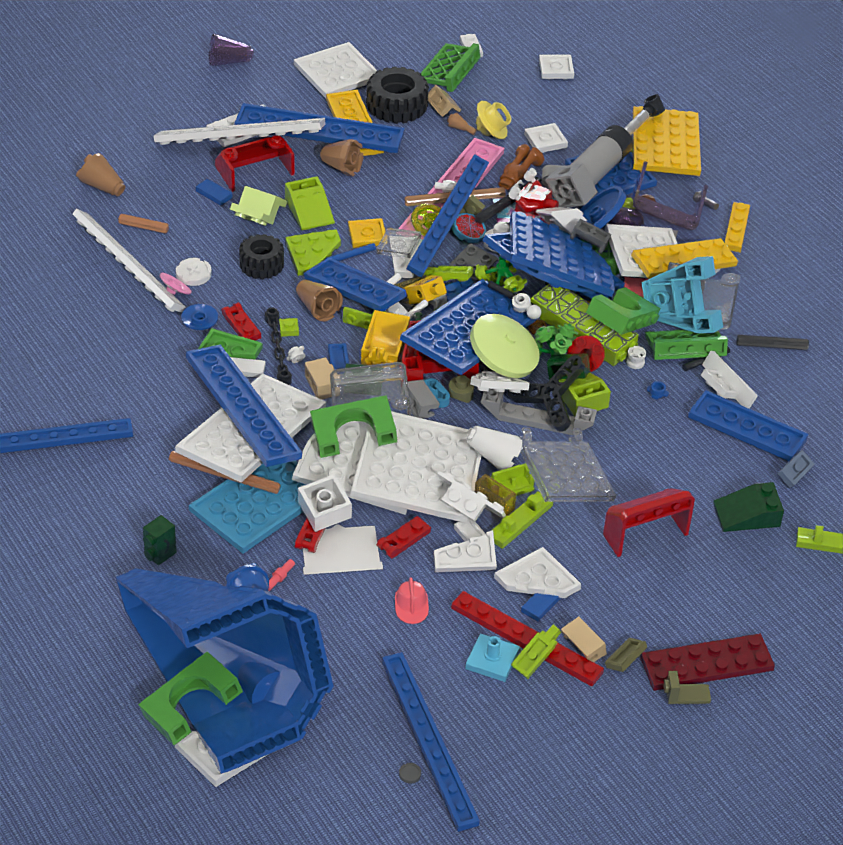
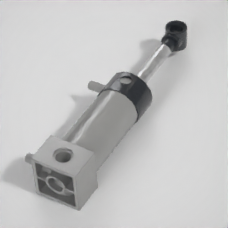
(576, 182)

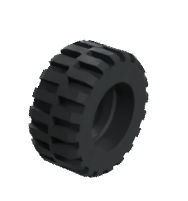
(397, 94)

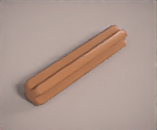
(143, 223)

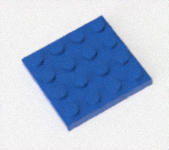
(622, 176)

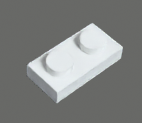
(468, 39)

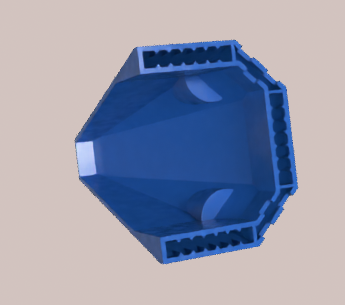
(255, 635)

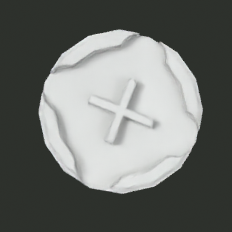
(193, 271)

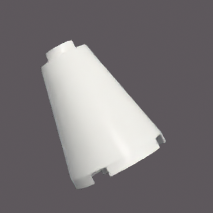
(495, 446)

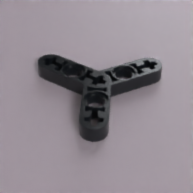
(557, 389)

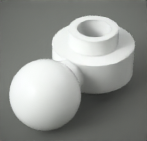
(533, 311)

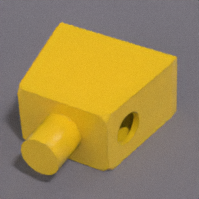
(430, 288)

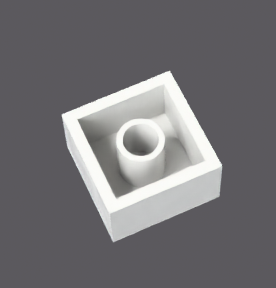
(324, 502)

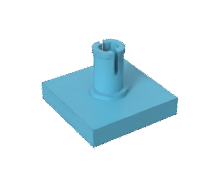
(492, 657)

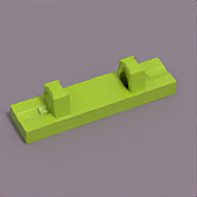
(520, 519)
(819, 539)

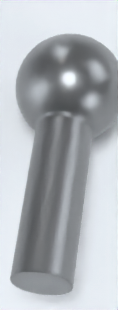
(708, 202)

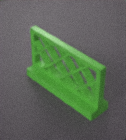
(459, 69)
(685, 344)

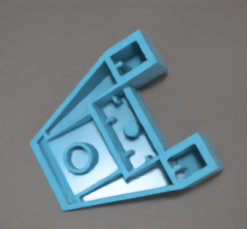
(681, 297)

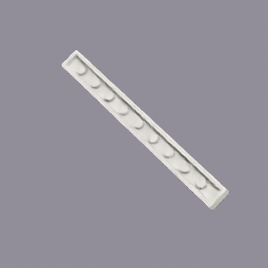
(131, 263)

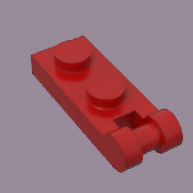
(241, 322)
(308, 532)
(404, 537)

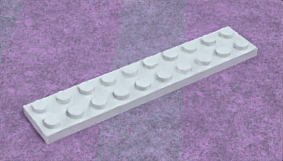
(245, 130)

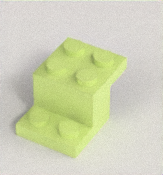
(258, 206)

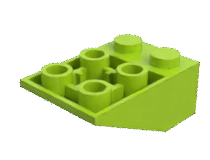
(308, 203)
(587, 393)

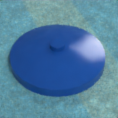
(603, 206)

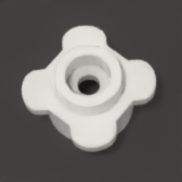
(296, 354)

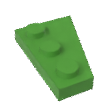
(234, 345)

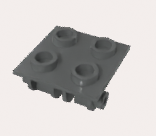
(473, 256)

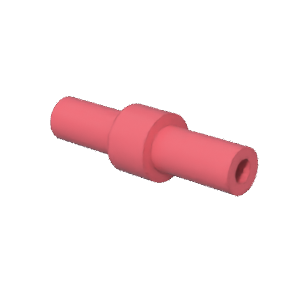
(280, 573)

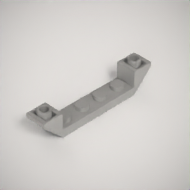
(533, 417)

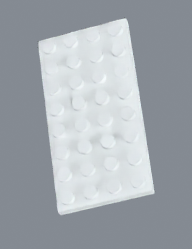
(222, 446)

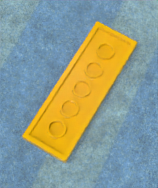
(350, 106)
(656, 259)

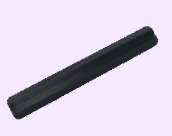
(772, 342)

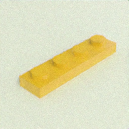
(737, 226)

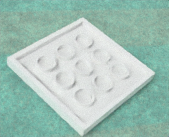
(336, 69)
(630, 238)

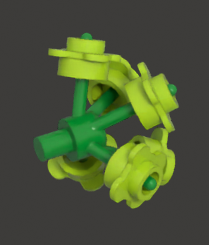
(498, 273)

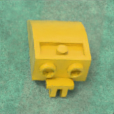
(383, 338)

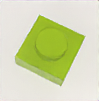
(289, 327)

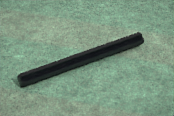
(498, 206)

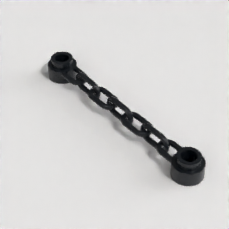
(272, 318)

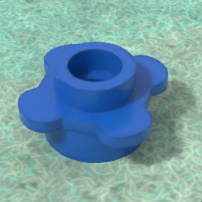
(658, 390)

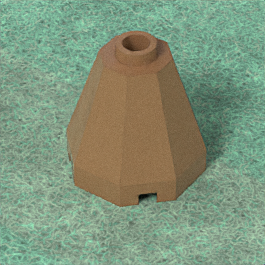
(343, 156)

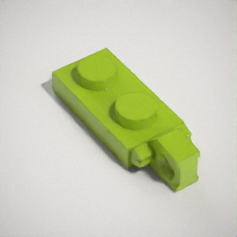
(461, 273)
(536, 651)

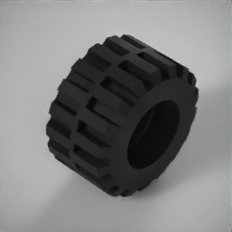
(261, 256)

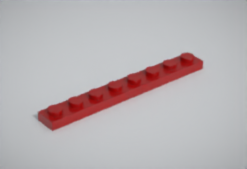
(522, 634)

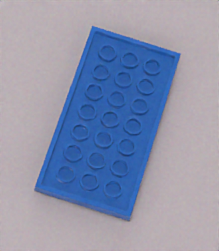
(447, 330)

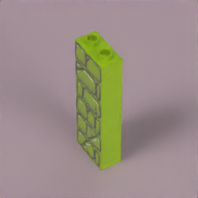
(564, 306)

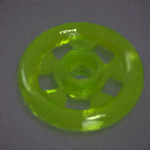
(427, 220)

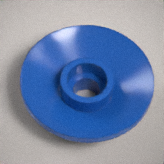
(199, 316)

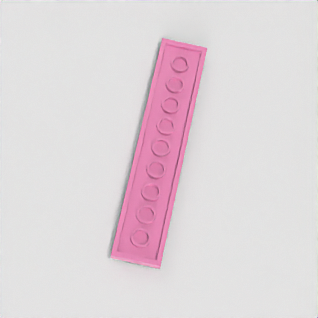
(483, 149)

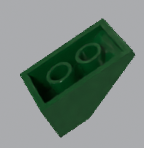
(750, 508)

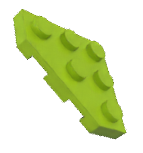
(312, 248)

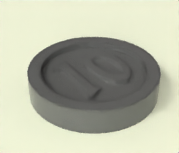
(410, 773)

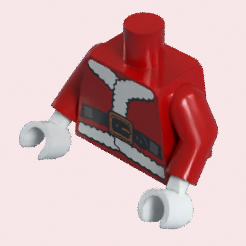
(532, 196)

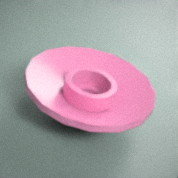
(174, 285)

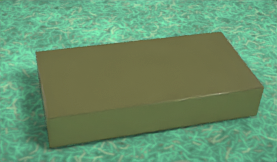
(625, 654)

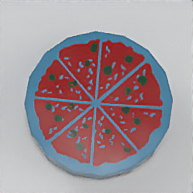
(467, 228)

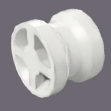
(636, 357)

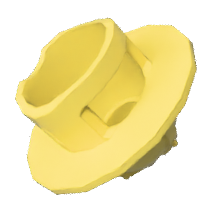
(490, 121)

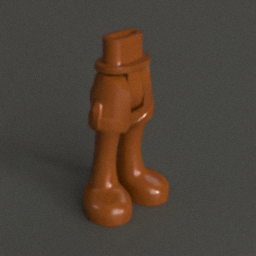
(514, 172)

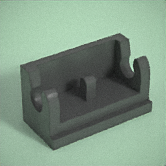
(591, 234)

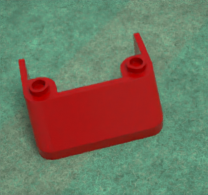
(252, 153)
(671, 502)

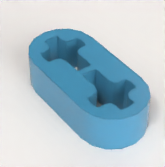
(438, 391)

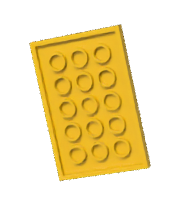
(668, 143)

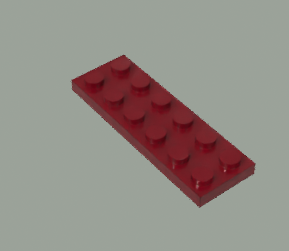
(708, 661)

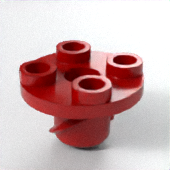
(589, 345)

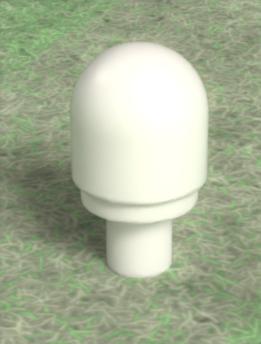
(446, 186)

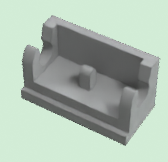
(421, 399)

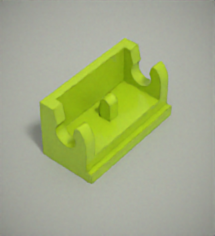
(516, 479)

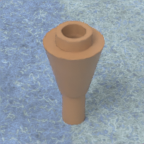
(457, 122)

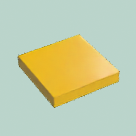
(366, 232)

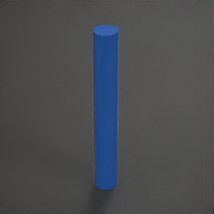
(351, 253)

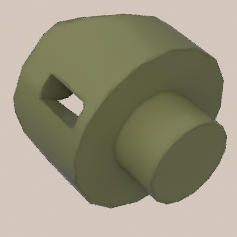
(461, 389)

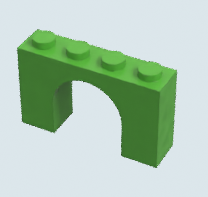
(625, 312)
(371, 411)
(203, 674)

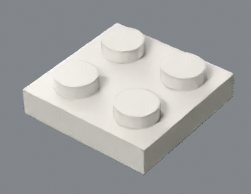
(556, 67)
(546, 137)

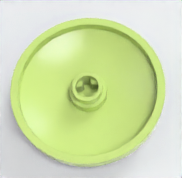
(504, 345)

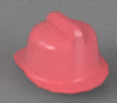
(411, 602)

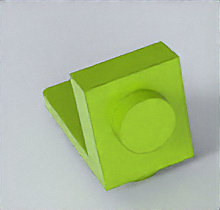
(357, 317)

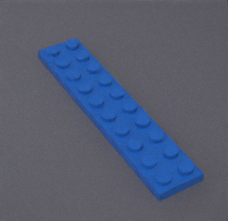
(370, 135)
(244, 406)

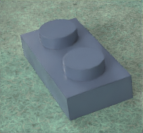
(796, 468)

